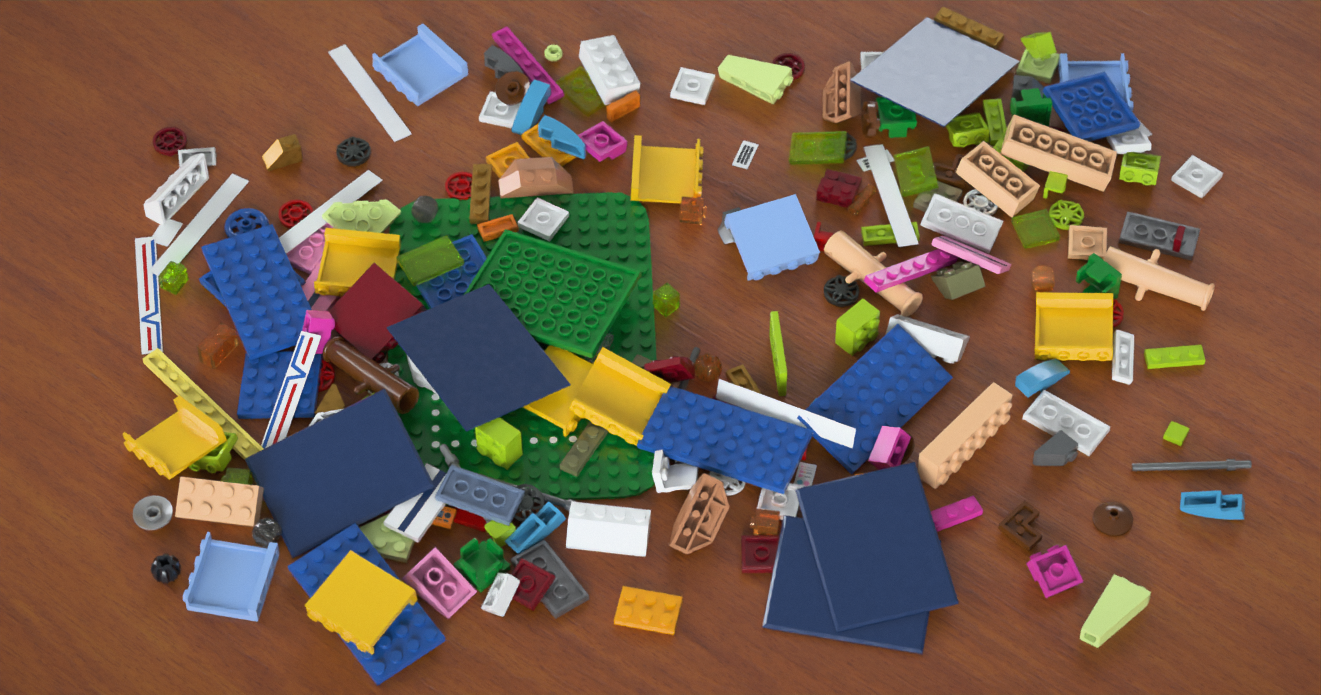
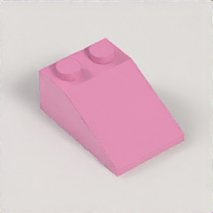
(439, 583)

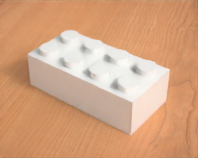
(608, 68)

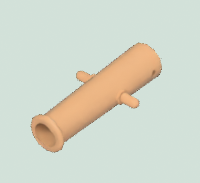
(861, 263)
(1151, 276)

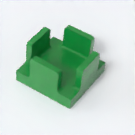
(1032, 107)
(895, 118)
(1100, 276)
(481, 563)

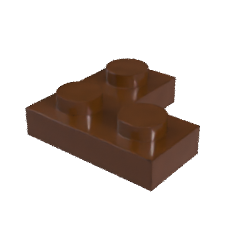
(948, 174)
(1018, 526)

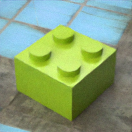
(857, 327)
(499, 442)

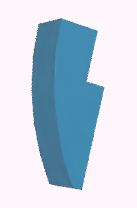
(531, 107)
(561, 137)
(1041, 377)
(1213, 505)
(535, 528)

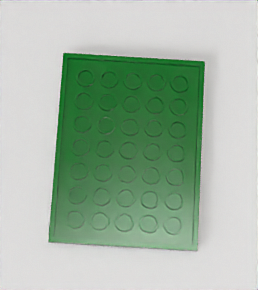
(557, 291)

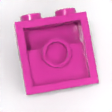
(603, 142)
(1054, 570)

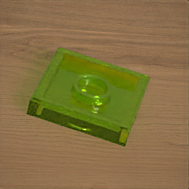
(1035, 228)

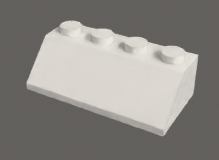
(177, 189)
(932, 338)
(608, 529)

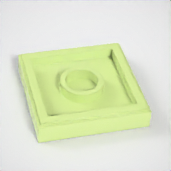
(1039, 69)

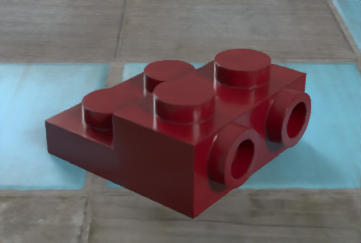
(838, 188)
(672, 369)

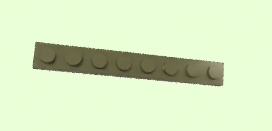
(589, 439)

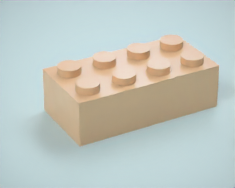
(997, 179)
(219, 501)

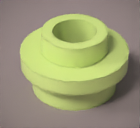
(553, 53)

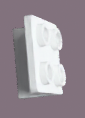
(672, 477)

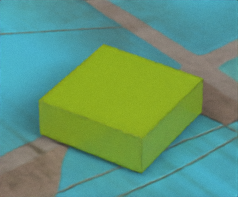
(1176, 433)

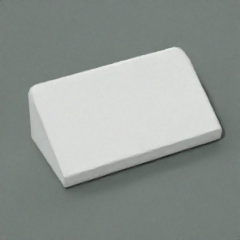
(210, 155)
(500, 594)

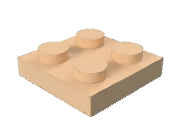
(1086, 241)

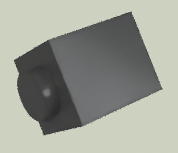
(1022, 83)
(1056, 451)

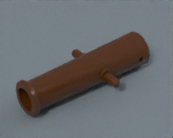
(371, 374)

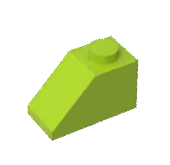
(1039, 45)

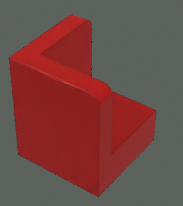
(821, 237)

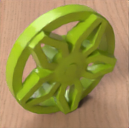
(1066, 214)

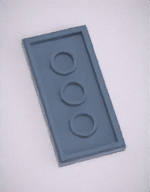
(480, 495)

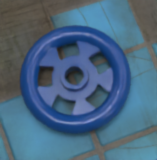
(245, 213)

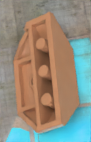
(841, 95)
(535, 178)
(700, 515)

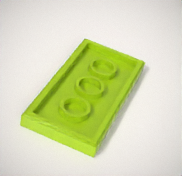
(778, 353)

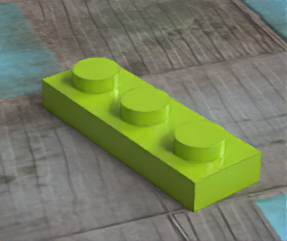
(994, 119)
(882, 234)
(1174, 356)

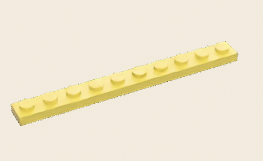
(187, 389)

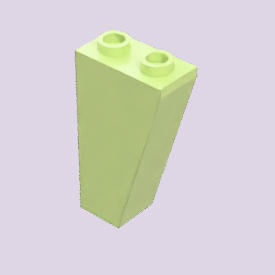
(756, 77)
(1113, 610)

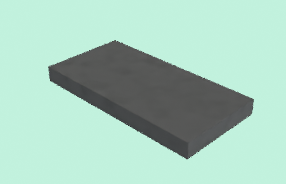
(1158, 234)
(565, 590)

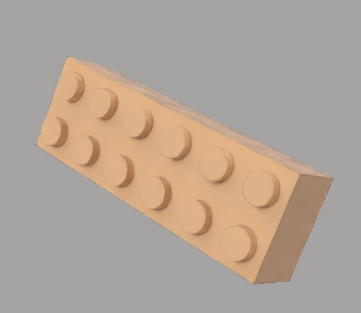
(1058, 152)
(964, 435)

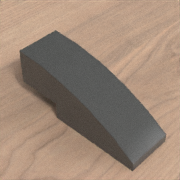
(500, 62)

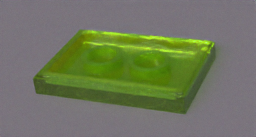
(581, 91)
(818, 147)
(916, 171)
(430, 260)

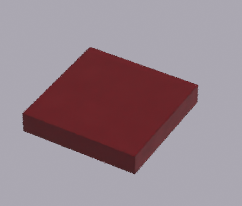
(759, 553)
(532, 585)

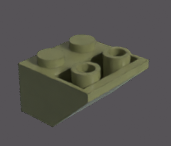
(958, 280)

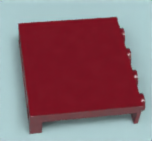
(370, 308)

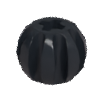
(165, 568)

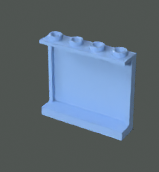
(421, 66)
(1114, 69)
(773, 237)
(231, 579)

